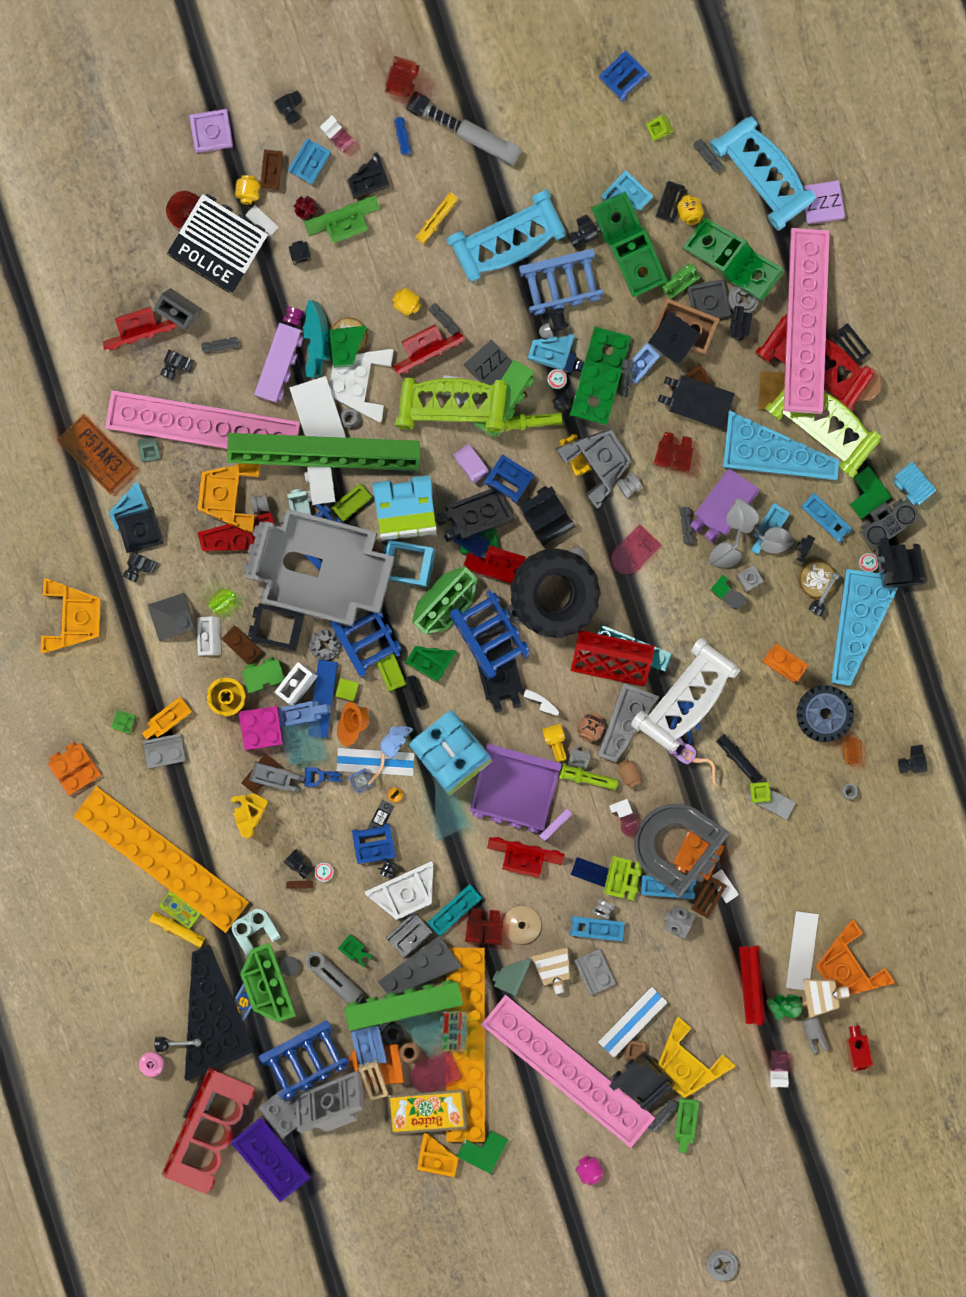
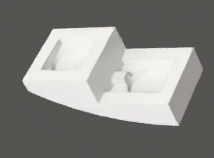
(545, 706)

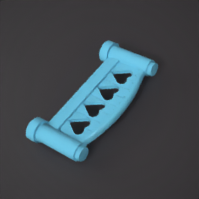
(783, 207)
(468, 247)

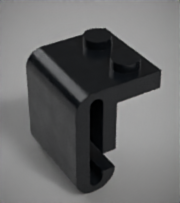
(546, 516)
(900, 565)
(642, 1080)

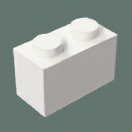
(321, 485)
(296, 683)

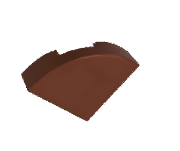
(299, 884)

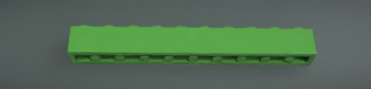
(323, 451)

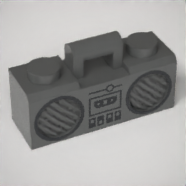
(898, 519)

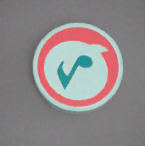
(557, 379)
(868, 562)
(324, 872)

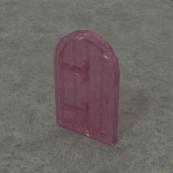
(634, 551)
(435, 1072)

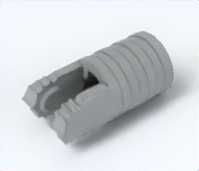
(814, 1030)

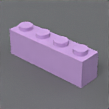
(278, 363)

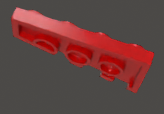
(230, 537)

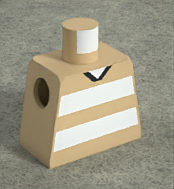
(553, 968)
(823, 995)

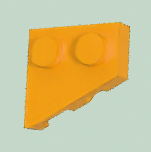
(436, 1158)

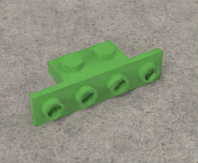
(344, 221)

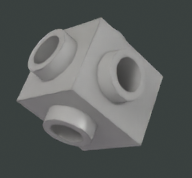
(679, 921)

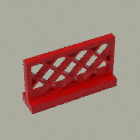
(615, 648)
(752, 985)

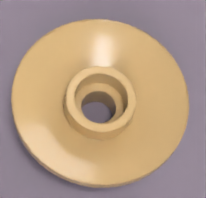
(511, 922)

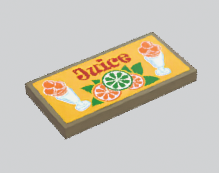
(427, 1111)

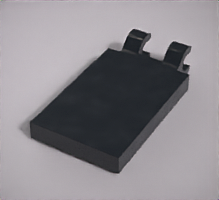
(698, 401)
(475, 515)
(506, 681)

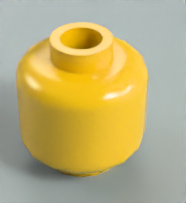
(406, 301)

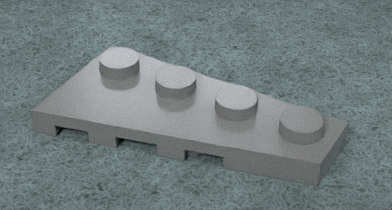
(619, 729)

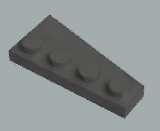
(423, 966)

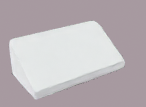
(209, 636)

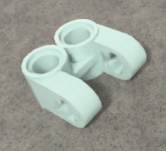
(252, 927)

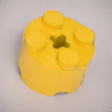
(227, 686)

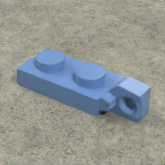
(302, 713)

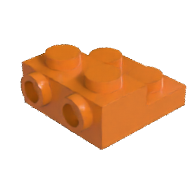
(74, 768)
(690, 852)

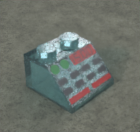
(454, 1032)

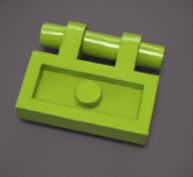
(618, 876)

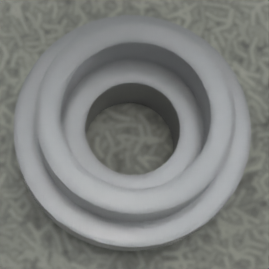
(345, 413)

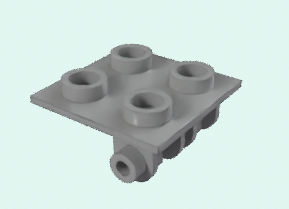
(280, 1114)

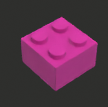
(261, 728)

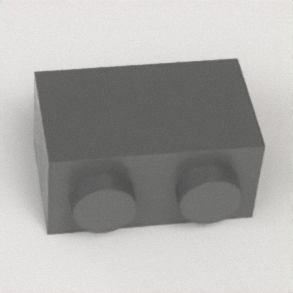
(177, 308)

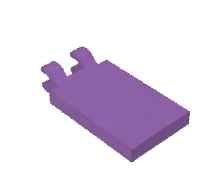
(718, 503)

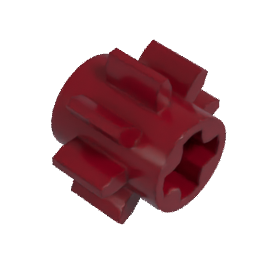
(305, 207)

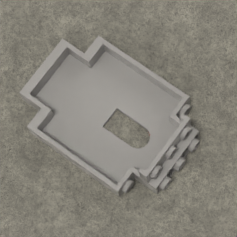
(349, 574)

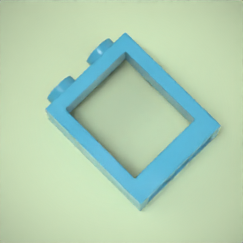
(427, 565)

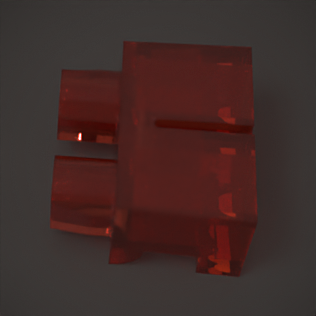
(682, 456)
(475, 926)

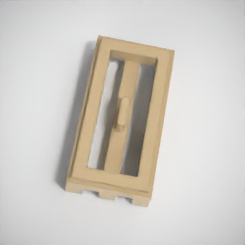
(369, 1066)

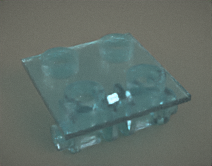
(303, 743)

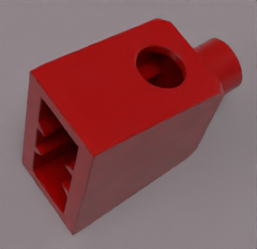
(858, 1058)

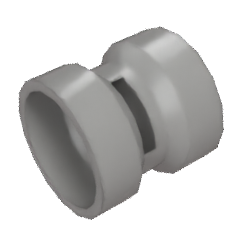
(629, 485)

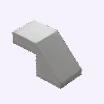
(779, 804)

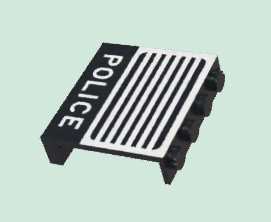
(217, 243)

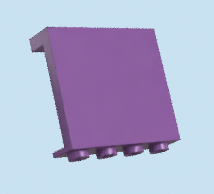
(515, 788)

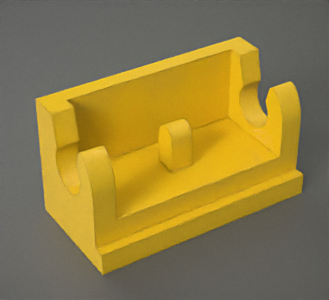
(578, 464)

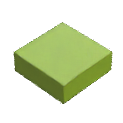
(347, 689)
(760, 792)

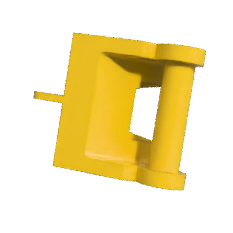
(249, 813)

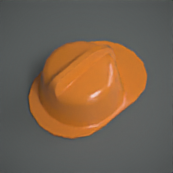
(352, 722)

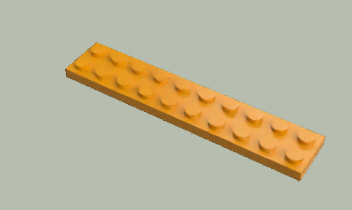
(161, 859)
(472, 1062)

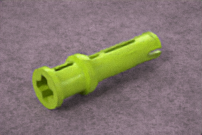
(522, 421)
(611, 783)

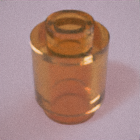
(852, 750)

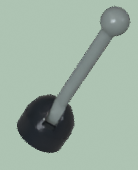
(818, 606)
(162, 1043)

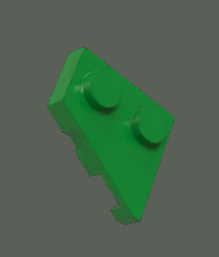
(346, 344)
(430, 661)

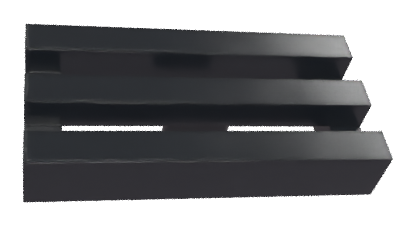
(665, 217)
(848, 340)

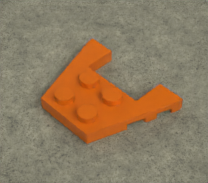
(842, 966)

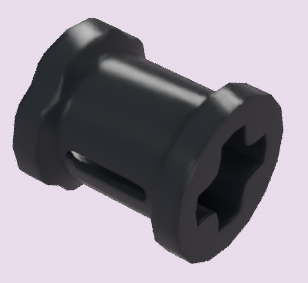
(558, 319)

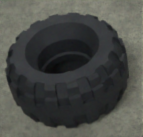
(582, 600)

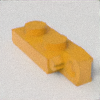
(167, 718)

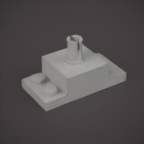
(330, 1104)

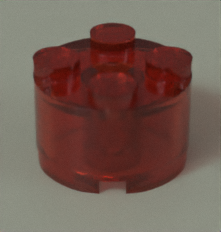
(401, 76)
(175, 208)

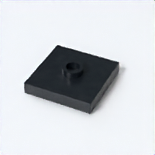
(674, 338)
(140, 530)

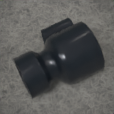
(287, 104)
(585, 233)
(173, 362)
(137, 564)
(916, 762)
(296, 861)

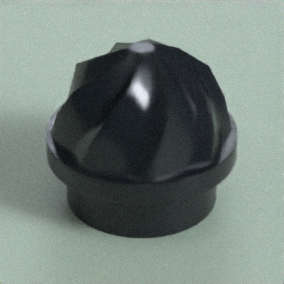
(562, 402)

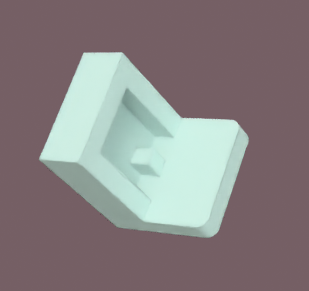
(299, 501)

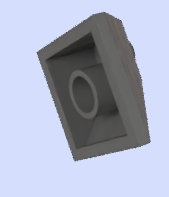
(171, 617)

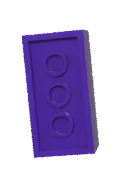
(271, 1158)

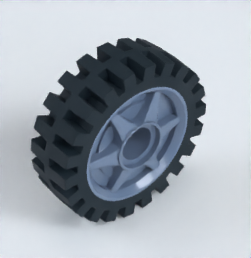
(840, 713)

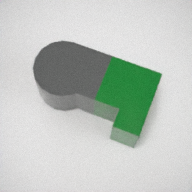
(726, 594)

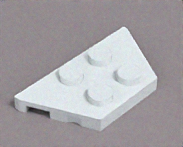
(405, 893)

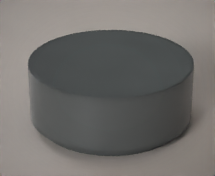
(289, 966)

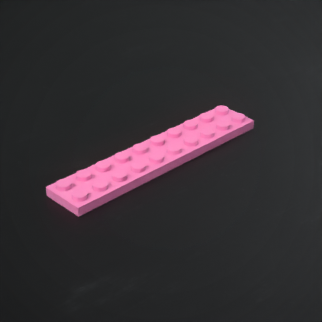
(806, 321)
(188, 421)
(567, 1071)

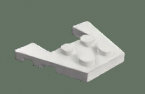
(350, 383)

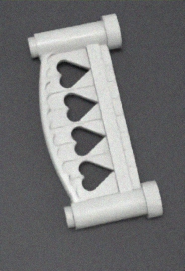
(706, 660)

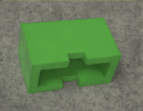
(263, 674)

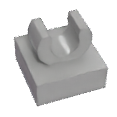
(579, 758)

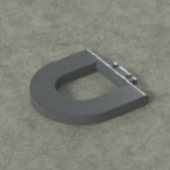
(683, 816)

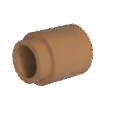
(629, 773)
(409, 1058)

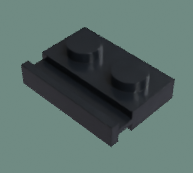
(803, 548)

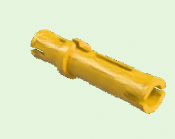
(432, 224)
(176, 929)

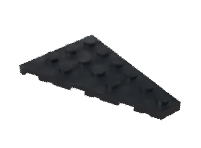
(212, 1018)

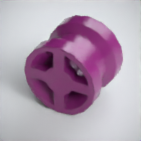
(293, 316)

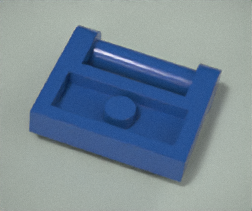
(619, 71)
(512, 473)
(373, 850)

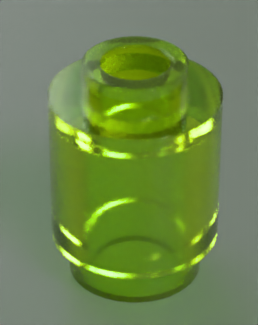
(221, 601)

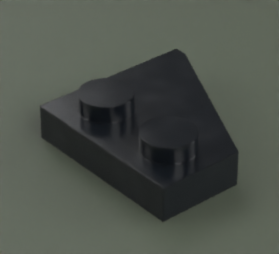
(369, 178)

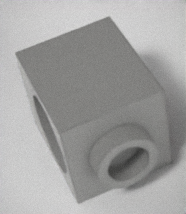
(749, 578)

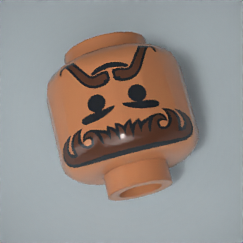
(591, 727)

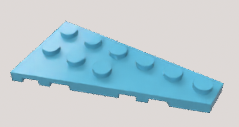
(765, 450)
(861, 614)

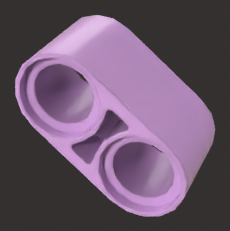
(471, 463)

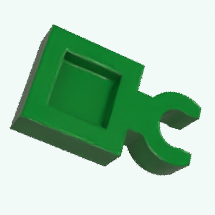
(352, 948)

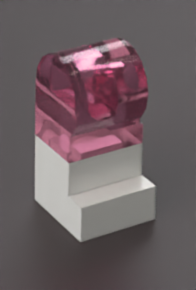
(337, 135)
(626, 817)
(778, 1069)

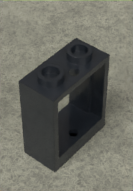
(296, 631)

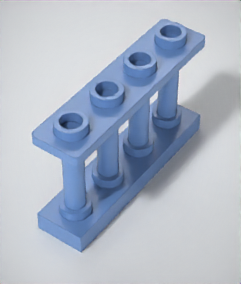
(548, 267)

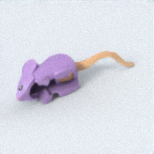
(687, 754)

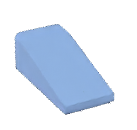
(644, 361)

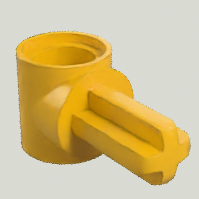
(554, 736)

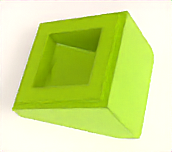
(659, 127)

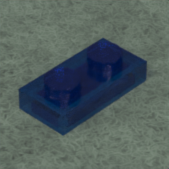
(475, 545)
(590, 871)

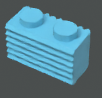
(914, 484)

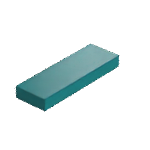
(454, 910)

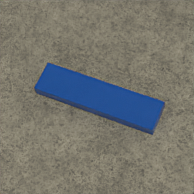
(324, 690)

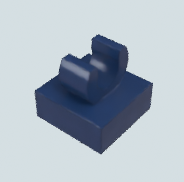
(572, 364)

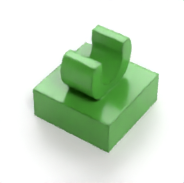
(123, 721)

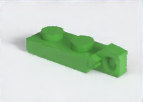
(686, 1123)

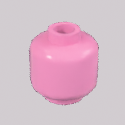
(156, 1059)

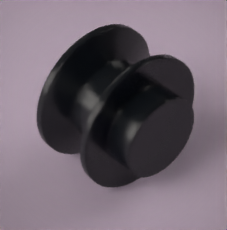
(388, 868)

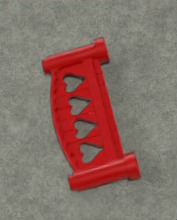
(846, 391)

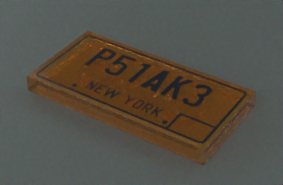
(96, 454)

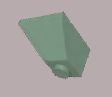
(511, 976)

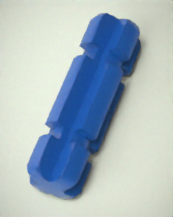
(402, 135)

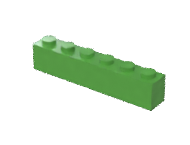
(403, 1006)

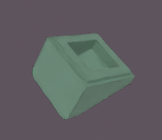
(148, 449)

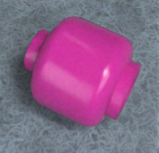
(589, 1170)

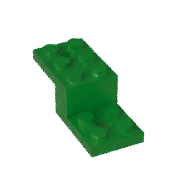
(629, 244)
(733, 259)
(600, 376)

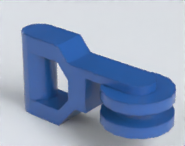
(334, 776)

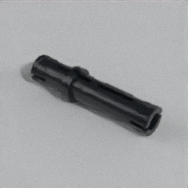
(740, 760)

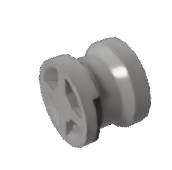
(260, 503)
(603, 907)

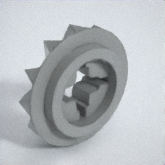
(734, 300)
(315, 645)
(731, 1267)

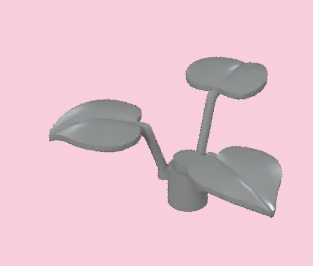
(745, 519)

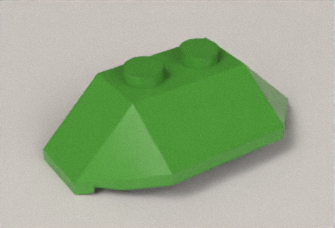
(449, 592)
(266, 984)

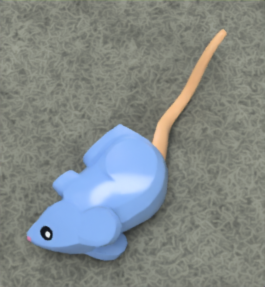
(391, 744)

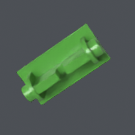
(680, 281)

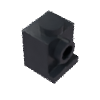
(299, 252)

